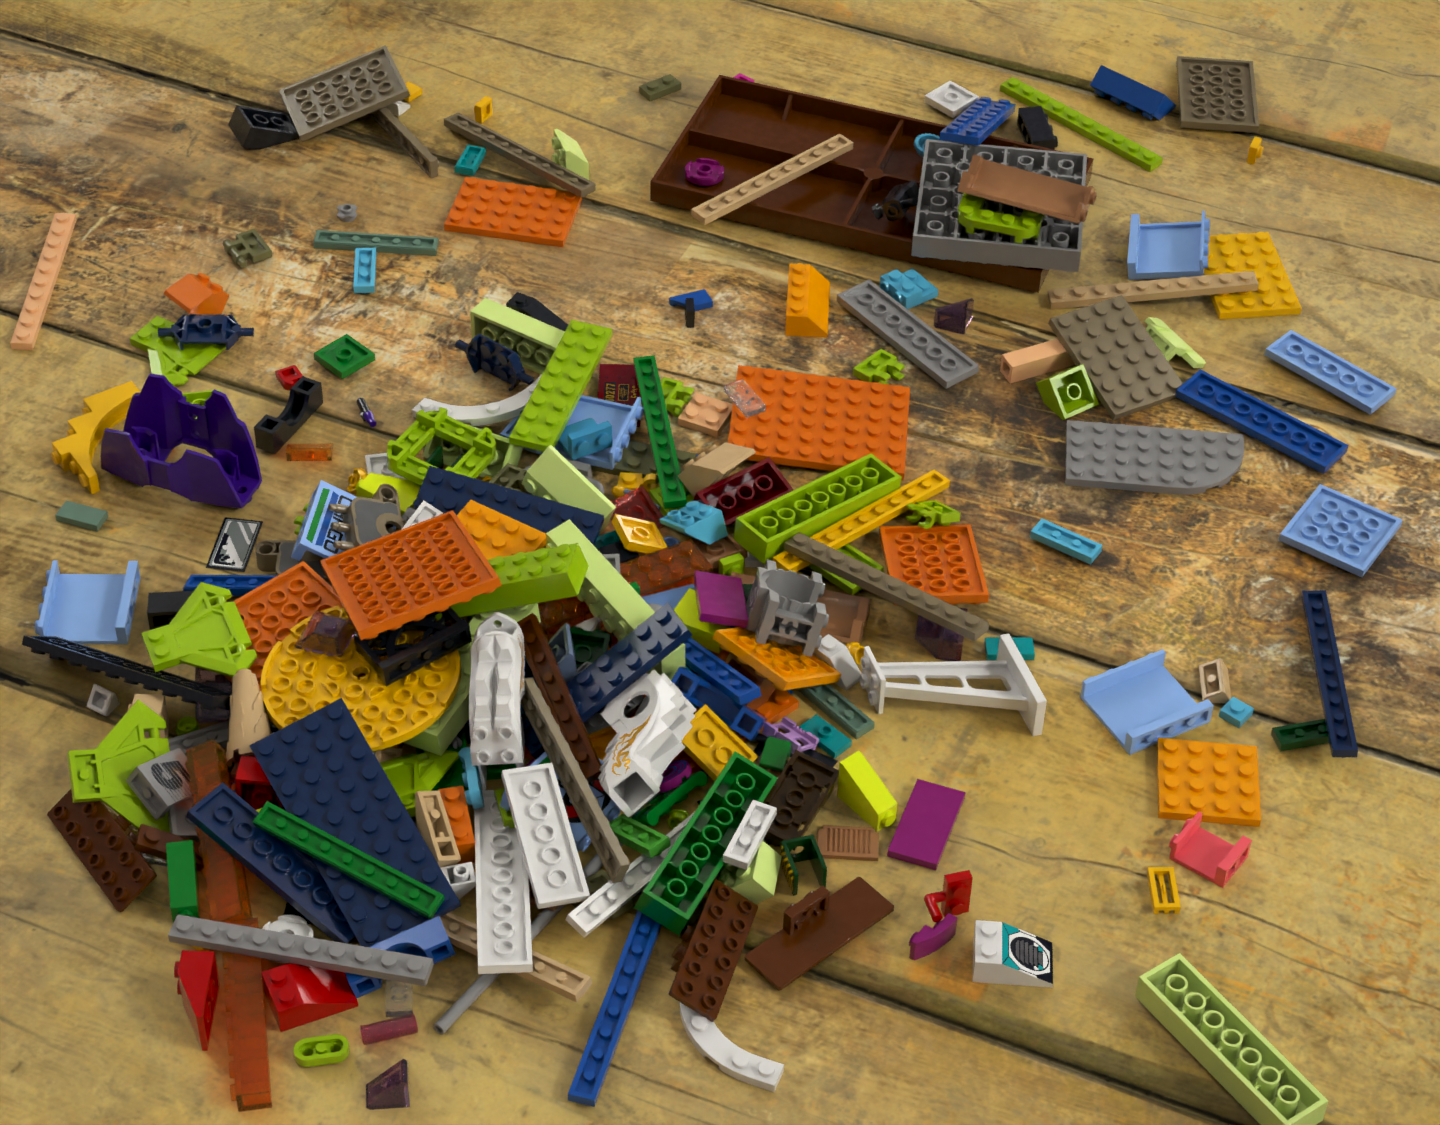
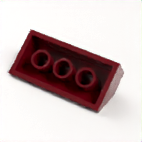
(745, 490)

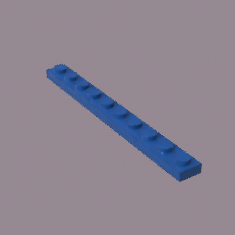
(614, 1011)

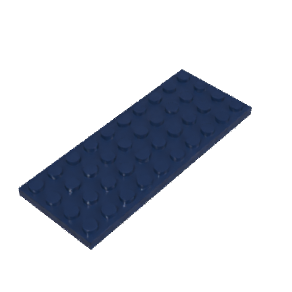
(336, 784)

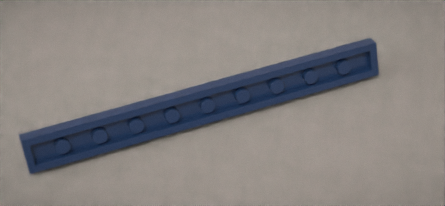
(1329, 674)

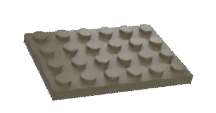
(344, 93)
(1217, 94)
(1118, 356)

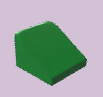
(775, 753)

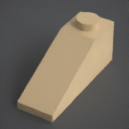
(435, 827)

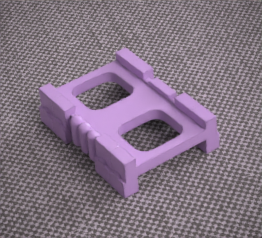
(793, 733)

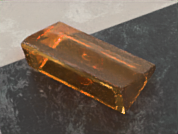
(309, 452)

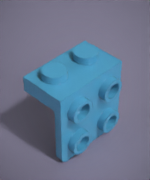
(586, 438)

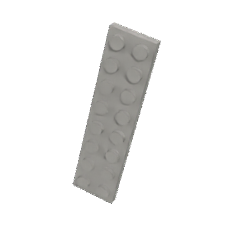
(908, 334)

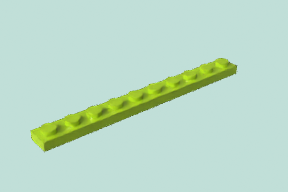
(1082, 124)

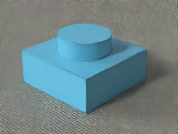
(1236, 712)

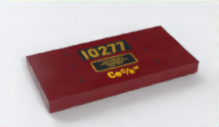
(618, 384)

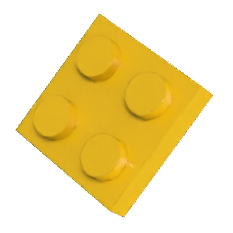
(638, 534)

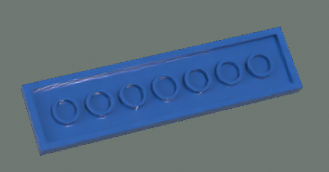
(978, 121)
(1262, 421)

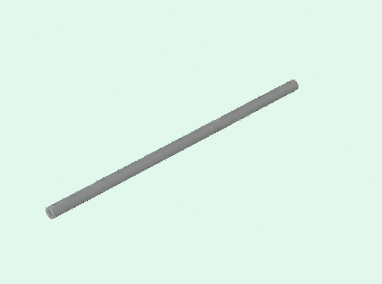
(486, 980)

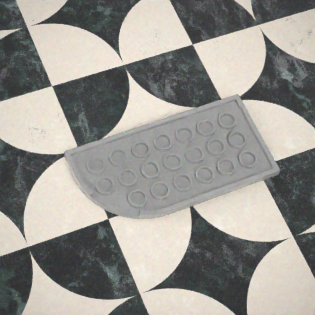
(1150, 458)

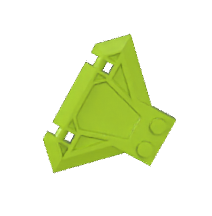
(167, 357)
(203, 635)
(103, 771)
(417, 773)

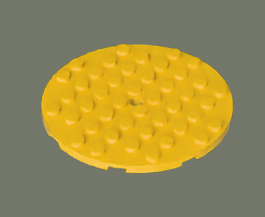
(304, 681)

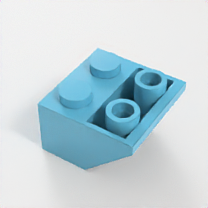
(697, 521)

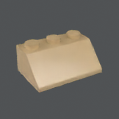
(713, 466)

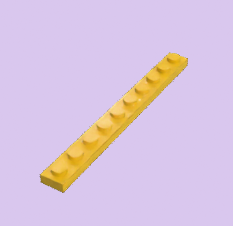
(870, 517)

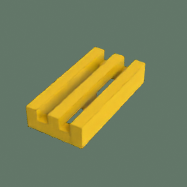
(1164, 906)

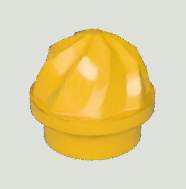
(856, 651)

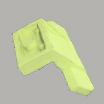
(1171, 343)

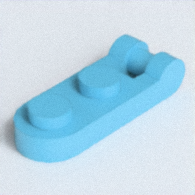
(471, 779)

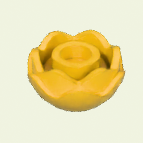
(354, 479)

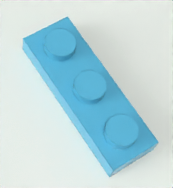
(364, 270)
(1066, 541)

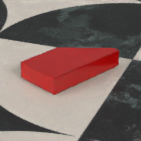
(288, 376)

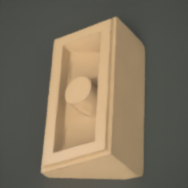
(1215, 681)

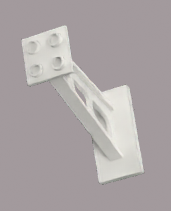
(1021, 693)

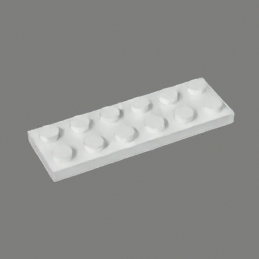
(545, 835)

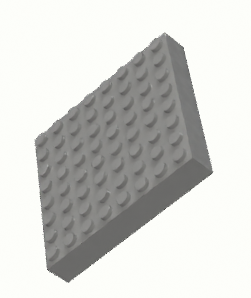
(936, 224)

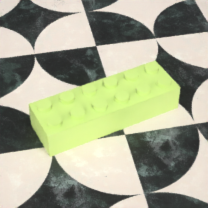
(526, 336)

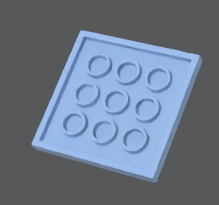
(1340, 530)

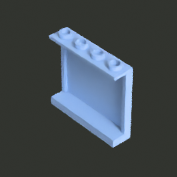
(1167, 249)
(623, 422)

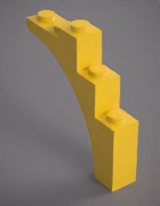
(86, 432)

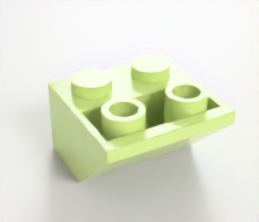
(569, 154)
(759, 879)

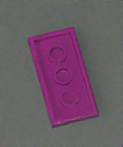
(720, 599)
(926, 824)

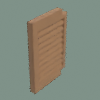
(848, 842)

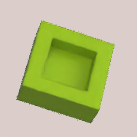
(731, 564)

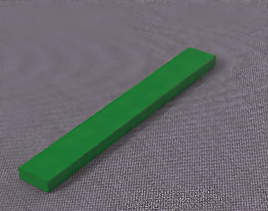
(349, 860)

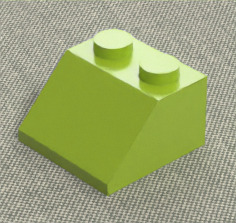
(1068, 392)

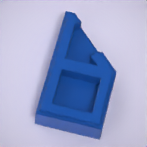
(701, 300)

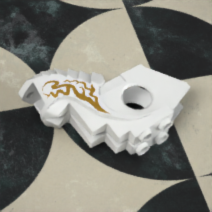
(496, 694)
(644, 742)

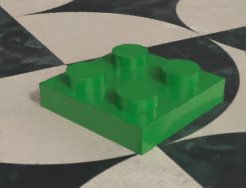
(344, 356)

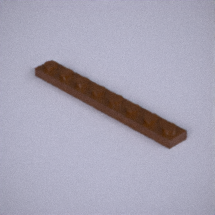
(558, 696)

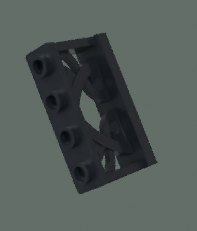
(407, 658)

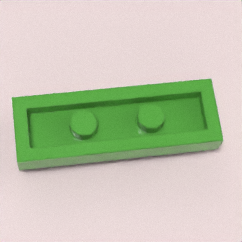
(639, 836)

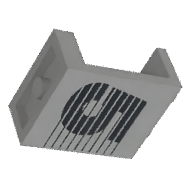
(161, 782)

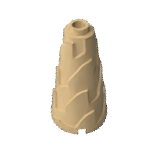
(247, 716)

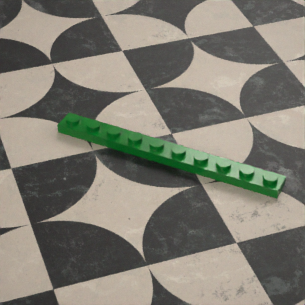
(659, 432)

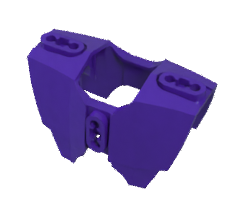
(162, 420)

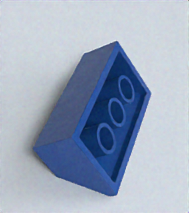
(1131, 93)

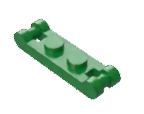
(662, 803)

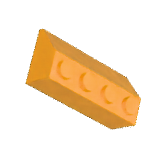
(807, 302)

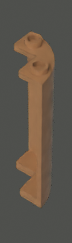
(1027, 190)
(846, 613)

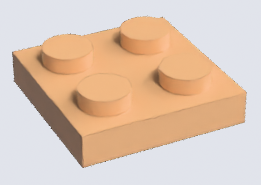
(706, 415)

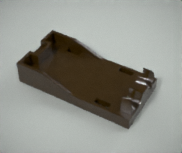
(799, 796)

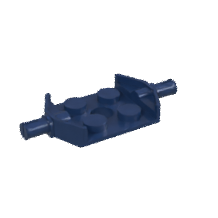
(219, 330)
(495, 359)

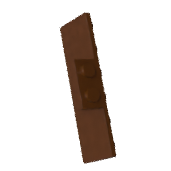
(104, 847)
(816, 930)
(711, 950)

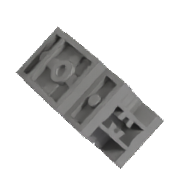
(786, 608)

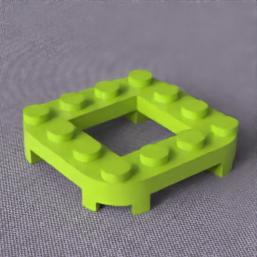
(973, 216)
(401, 453)

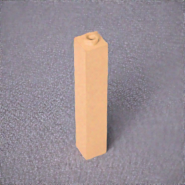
(1035, 361)

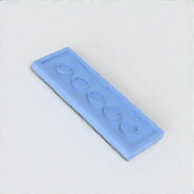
(1330, 372)

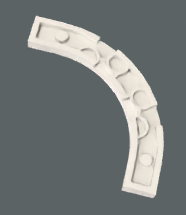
(482, 414)
(729, 1057)

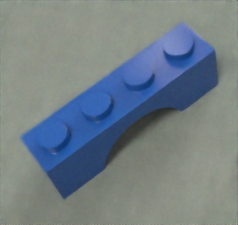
(701, 692)
(422, 940)

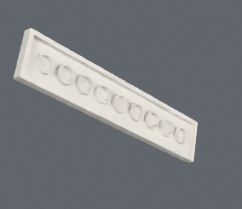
(501, 894)

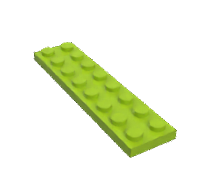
(561, 386)

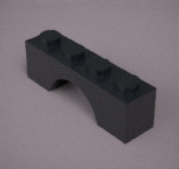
(303, 401)

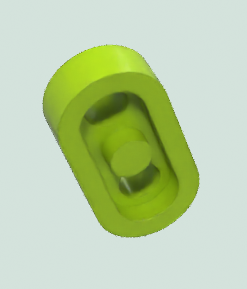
(321, 1050)

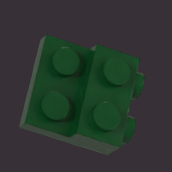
(589, 644)

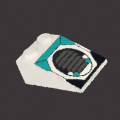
(1010, 956)

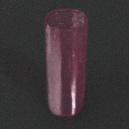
(390, 1030)

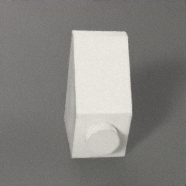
(839, 658)

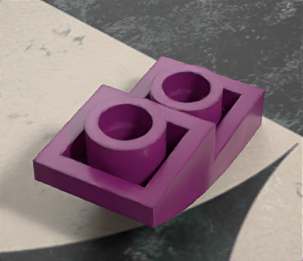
(932, 939)

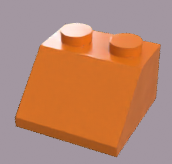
(198, 295)

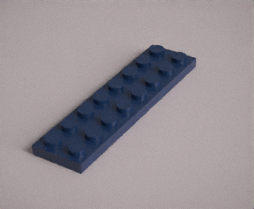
(453, 491)
(620, 667)
(279, 865)

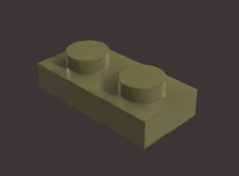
(660, 87)

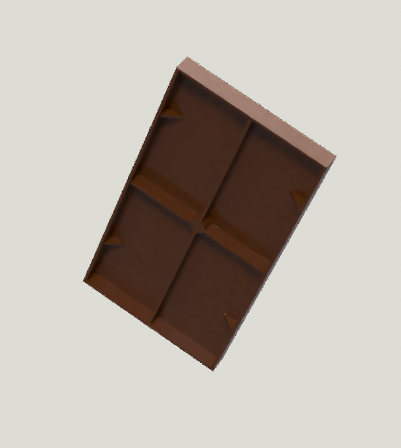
(761, 126)

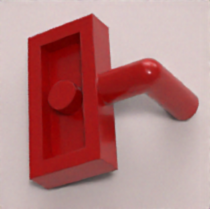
(953, 898)

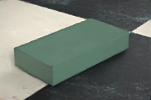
(81, 515)

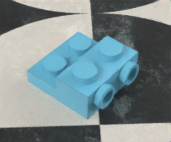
(908, 287)

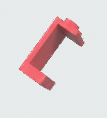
(1207, 853)

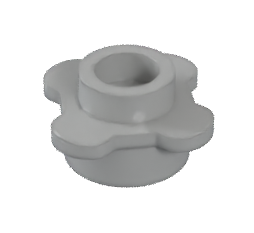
(347, 212)

